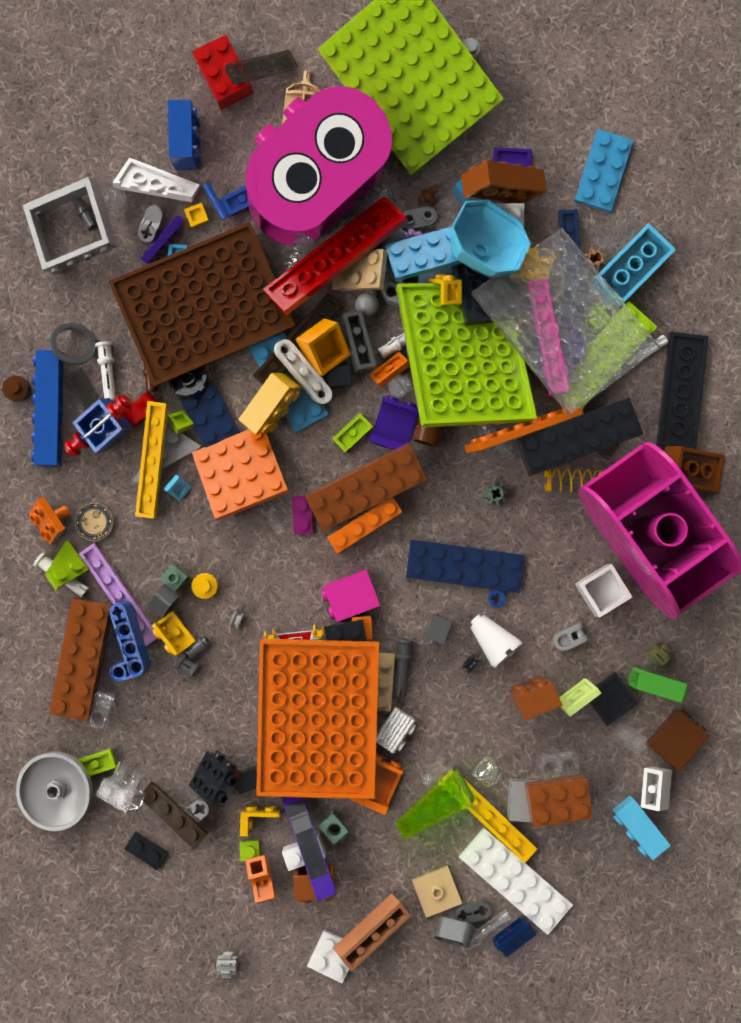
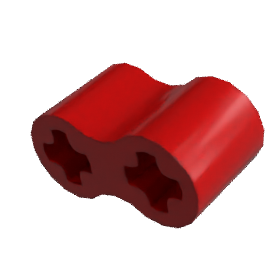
(138, 412)

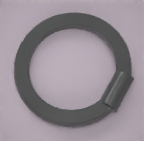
(78, 328)

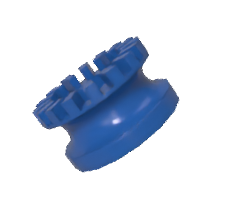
(501, 595)

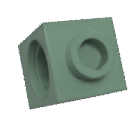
(175, 577)
(330, 819)

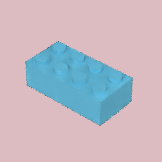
(636, 262)

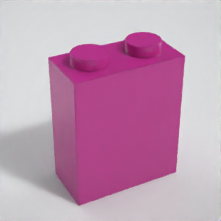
(350, 596)

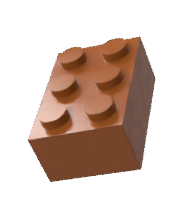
(535, 697)
(558, 800)

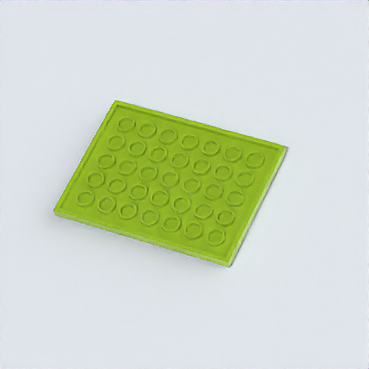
(416, 74)
(460, 369)

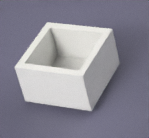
(603, 590)

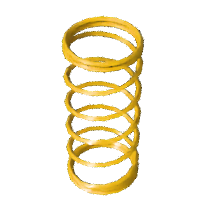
(548, 487)

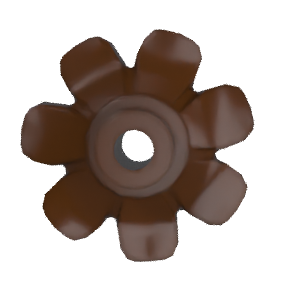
(429, 195)

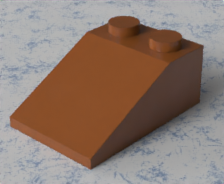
(700, 467)

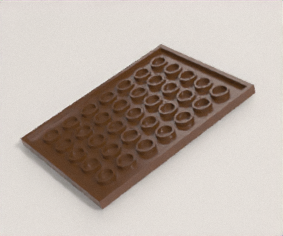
(200, 304)

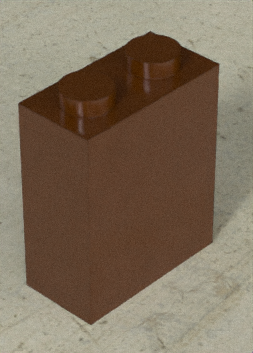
(678, 739)

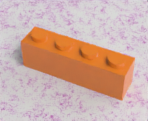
(364, 524)

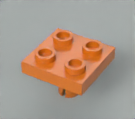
(48, 520)

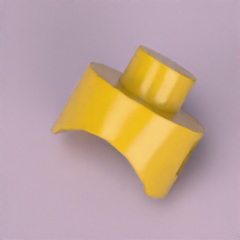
(205, 585)

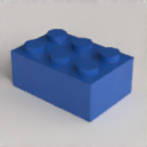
(183, 135)

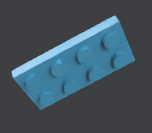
(603, 170)
(421, 254)

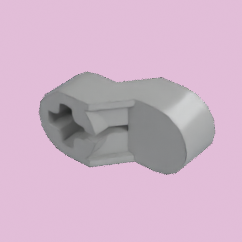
(154, 215)
(201, 808)

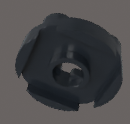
(192, 389)

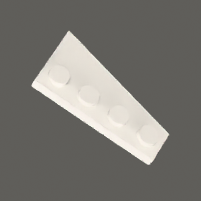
(150, 180)

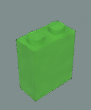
(657, 684)

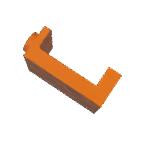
(386, 780)

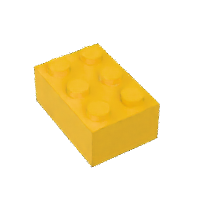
(270, 403)

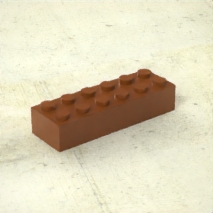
(366, 486)
(81, 659)

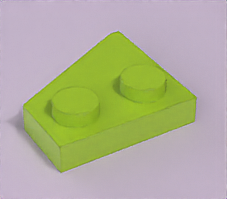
(65, 567)

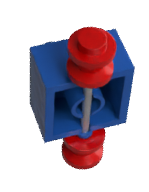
(100, 426)

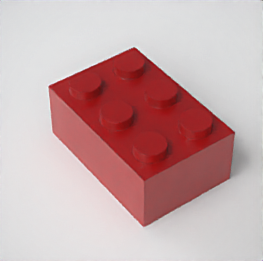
(212, 62)

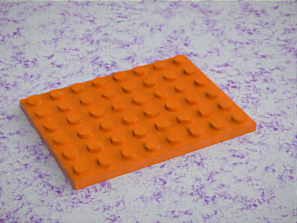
(317, 718)

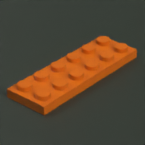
(515, 431)

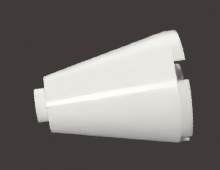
(494, 640)

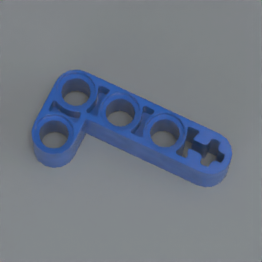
(125, 639)

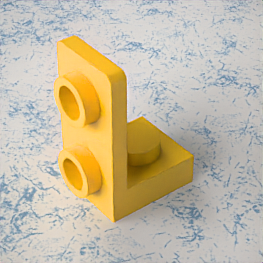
(450, 288)
(246, 822)

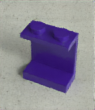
(394, 423)

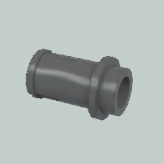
(199, 646)

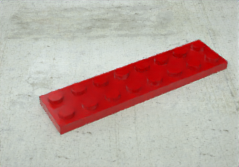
(335, 255)

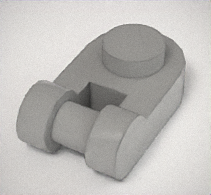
(563, 639)

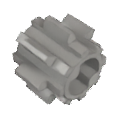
(227, 965)

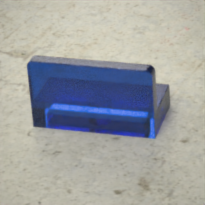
(513, 936)

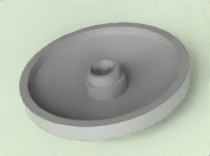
(54, 791)

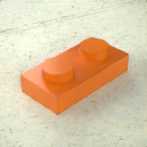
(389, 369)

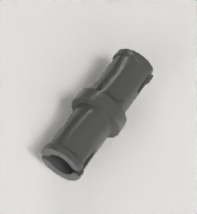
(85, 213)

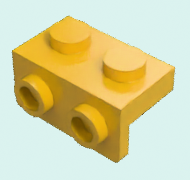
(173, 633)

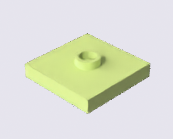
(578, 697)

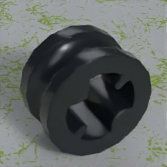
(470, 663)

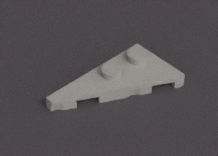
(175, 448)

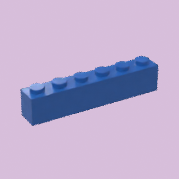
(48, 409)

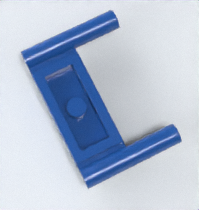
(230, 204)

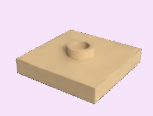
(436, 891)

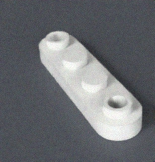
(303, 371)

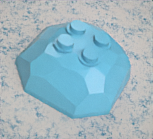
(488, 239)

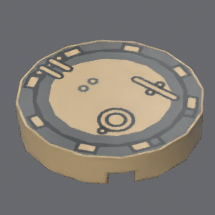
(94, 521)

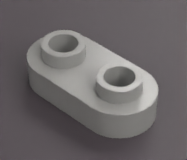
(418, 218)

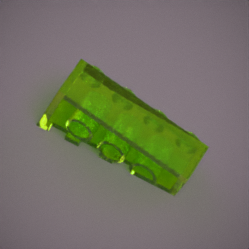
(441, 801)

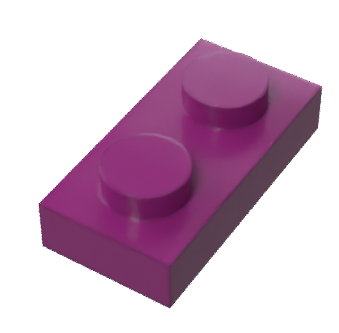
(301, 516)

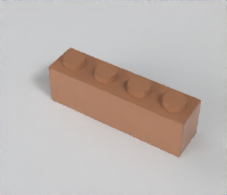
(371, 932)

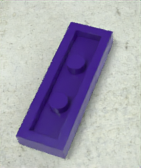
(162, 240)

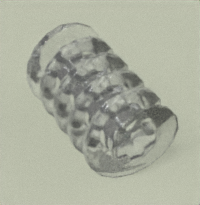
(370, 199)
(301, 249)
(503, 448)

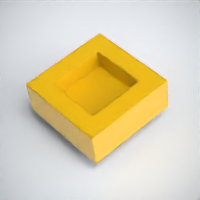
(196, 215)

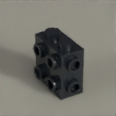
(215, 778)

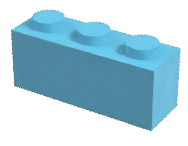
(640, 828)

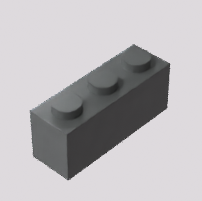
(358, 342)

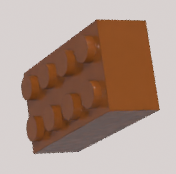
(503, 182)

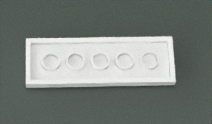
(515, 880)

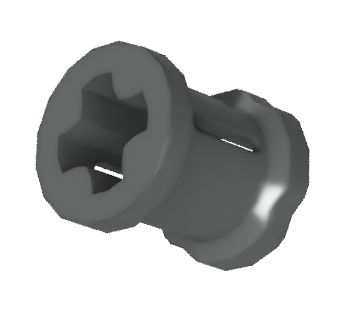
(180, 665)

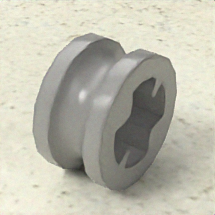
(236, 620)

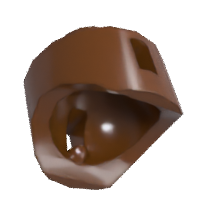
(16, 388)

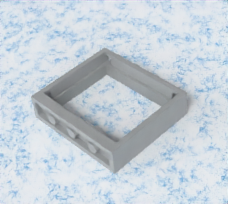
(58, 198)

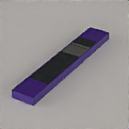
(309, 848)

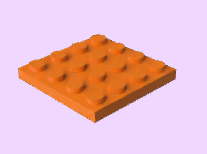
(239, 473)

